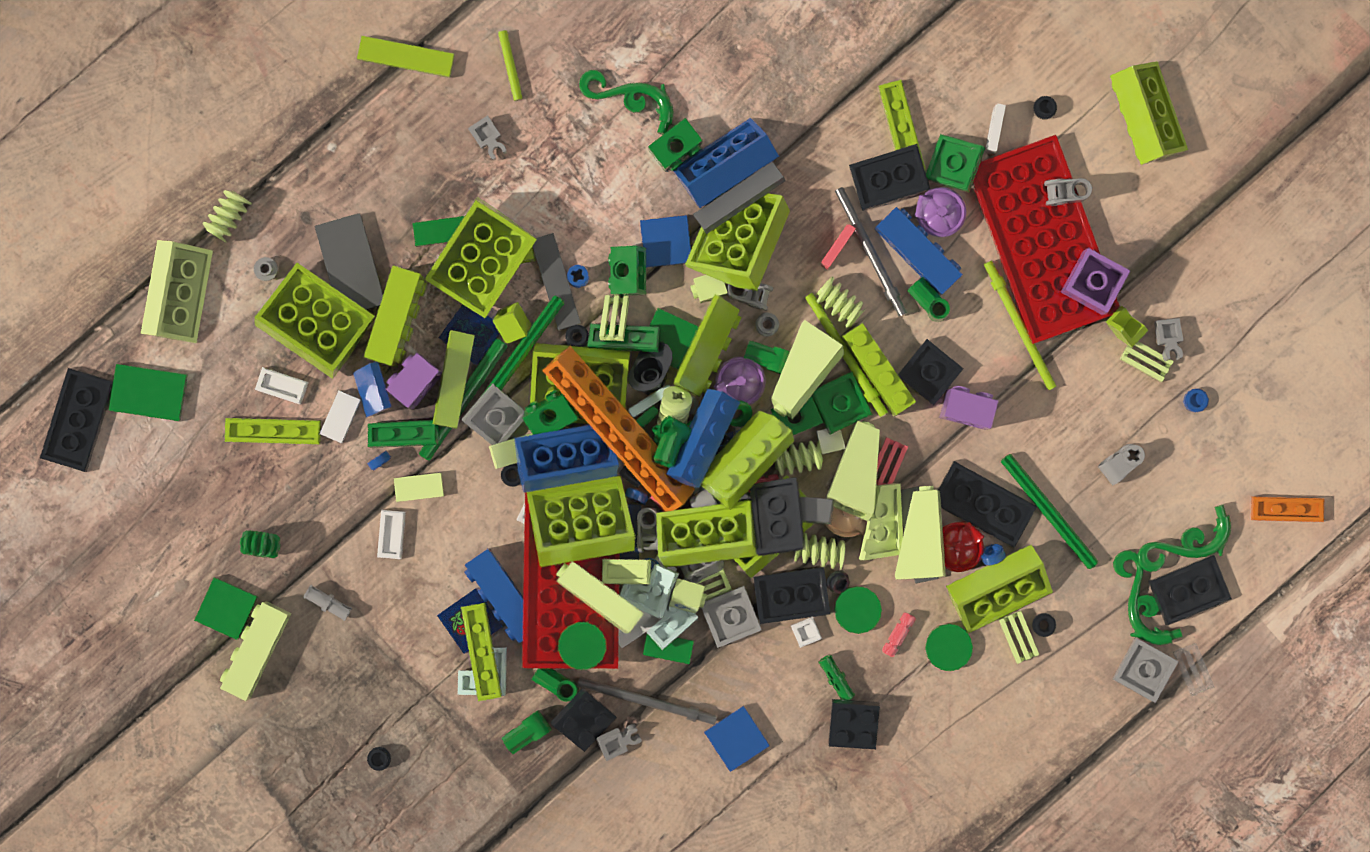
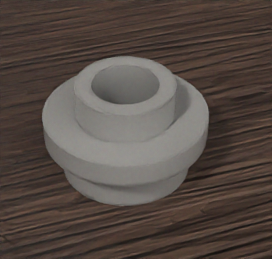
(273, 269)
(770, 317)

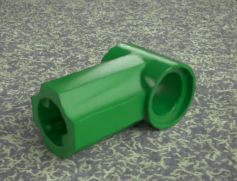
(927, 298)
(771, 358)
(674, 435)
(553, 680)
(530, 730)

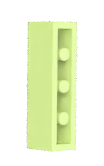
(255, 650)

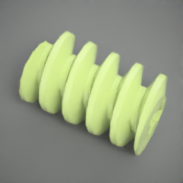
(226, 214)
(840, 302)
(675, 403)
(800, 458)
(822, 551)

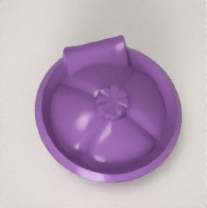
(941, 212)
(741, 379)

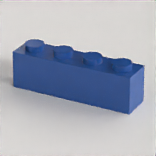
(918, 251)
(706, 435)
(499, 590)

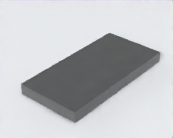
(350, 260)

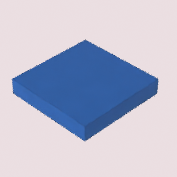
(666, 241)
(372, 389)
(736, 738)

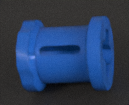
(575, 269)

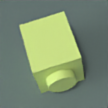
(706, 287)
(687, 596)

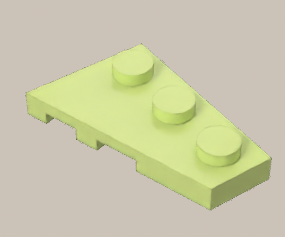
(884, 529)

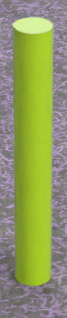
(510, 65)

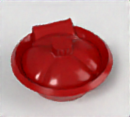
(962, 546)

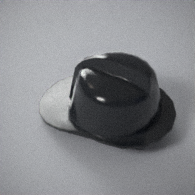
(650, 369)

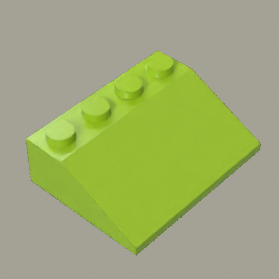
(742, 245)
(480, 257)
(314, 320)
(707, 346)
(607, 365)
(581, 521)

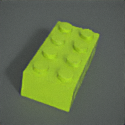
(395, 317)

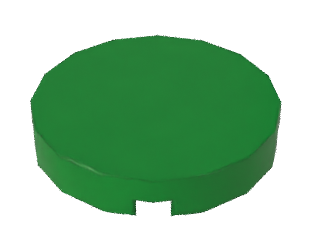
(858, 610)
(582, 645)
(948, 647)

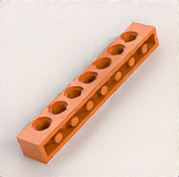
(615, 427)

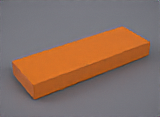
(1287, 509)

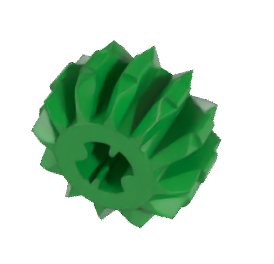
(260, 544)

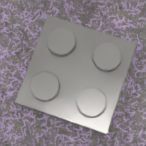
(494, 416)
(730, 616)
(1145, 670)

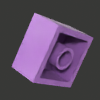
(1095, 281)
(413, 381)
(969, 408)

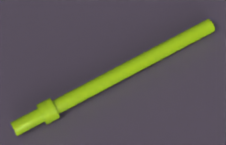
(998, 283)
(871, 394)

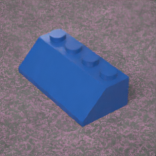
(726, 162)
(563, 458)

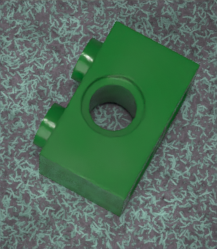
(683, 133)
(635, 281)
(809, 417)
(540, 423)

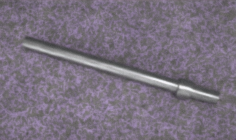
(892, 293)
(691, 713)

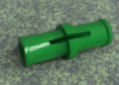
(836, 677)

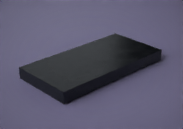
(77, 420)
(985, 504)

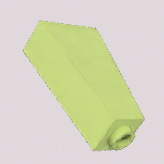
(806, 367)
(856, 475)
(923, 538)
(599, 597)

